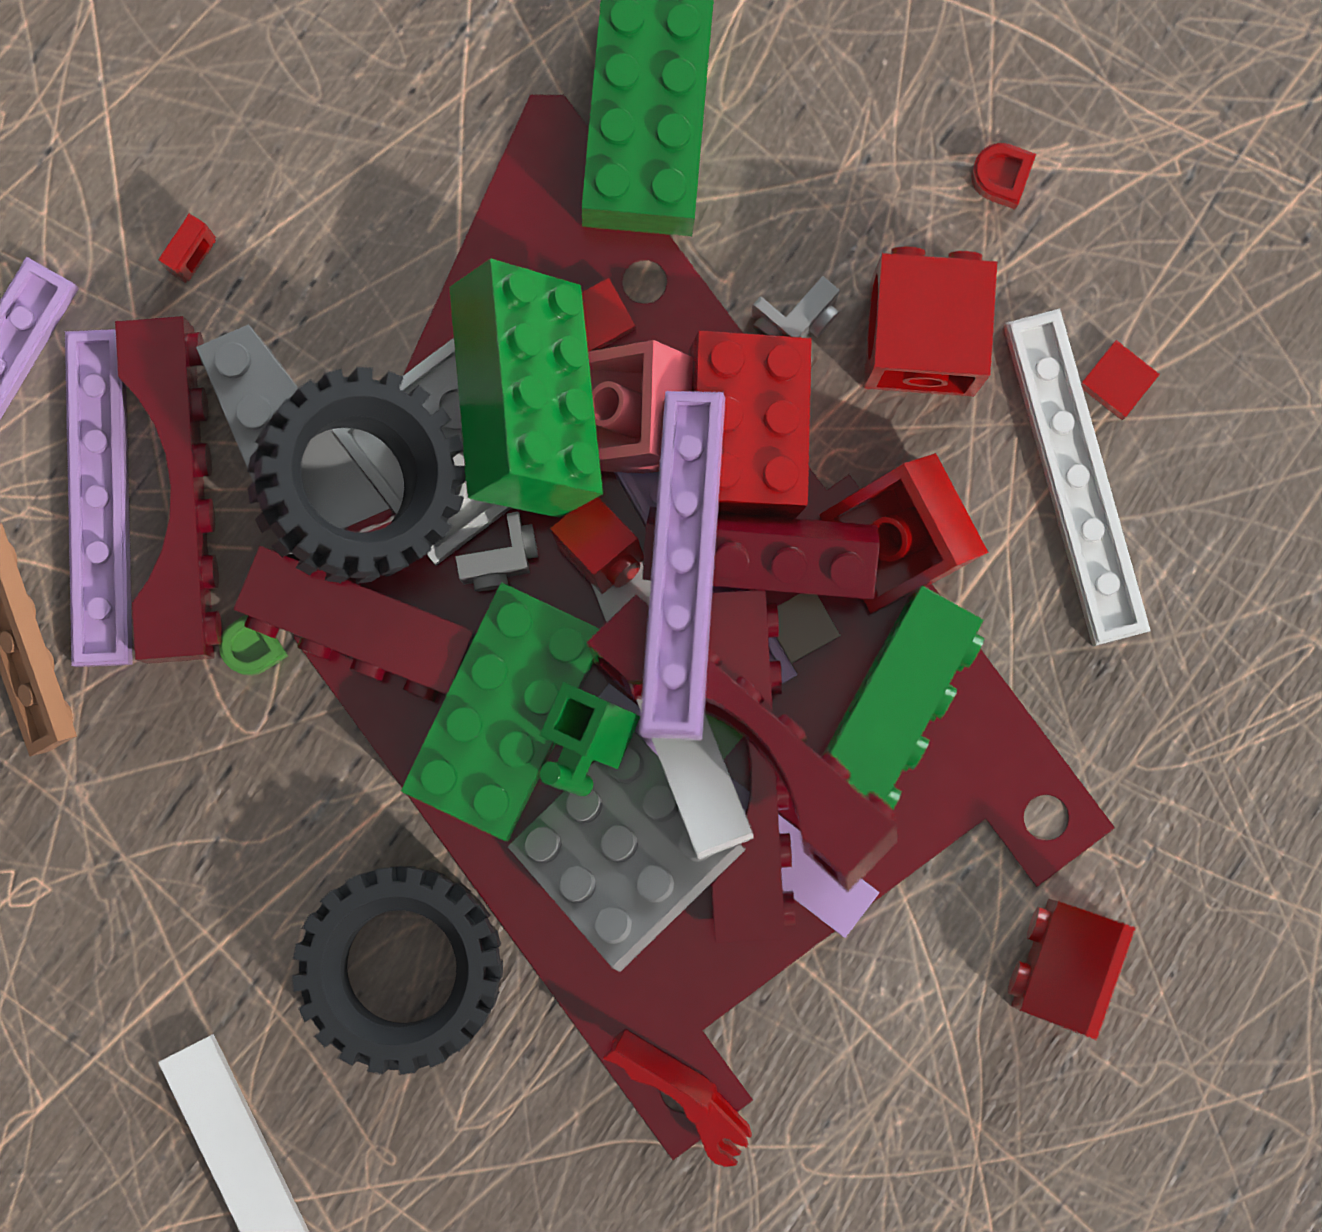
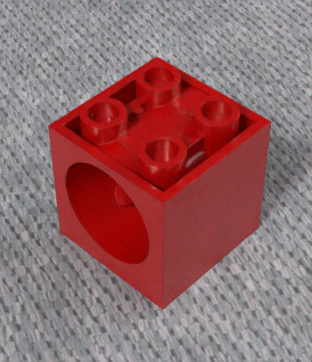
(930, 322)

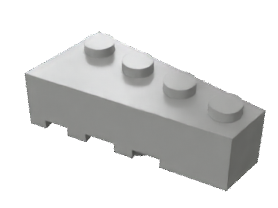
(250, 391)

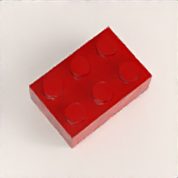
(764, 418)

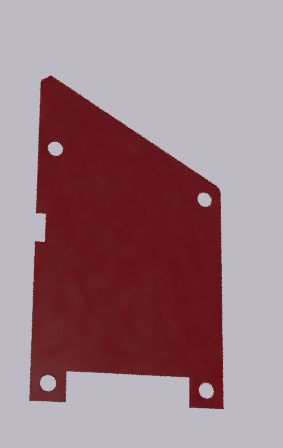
(980, 757)

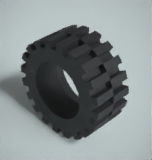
(405, 429)
(342, 1016)

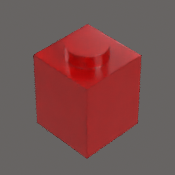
(599, 545)

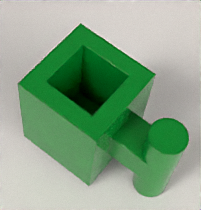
(588, 732)

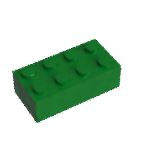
(647, 115)
(524, 390)
(904, 692)
(486, 737)

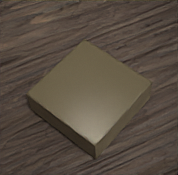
(804, 626)

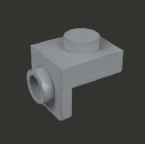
(811, 314)
(492, 567)

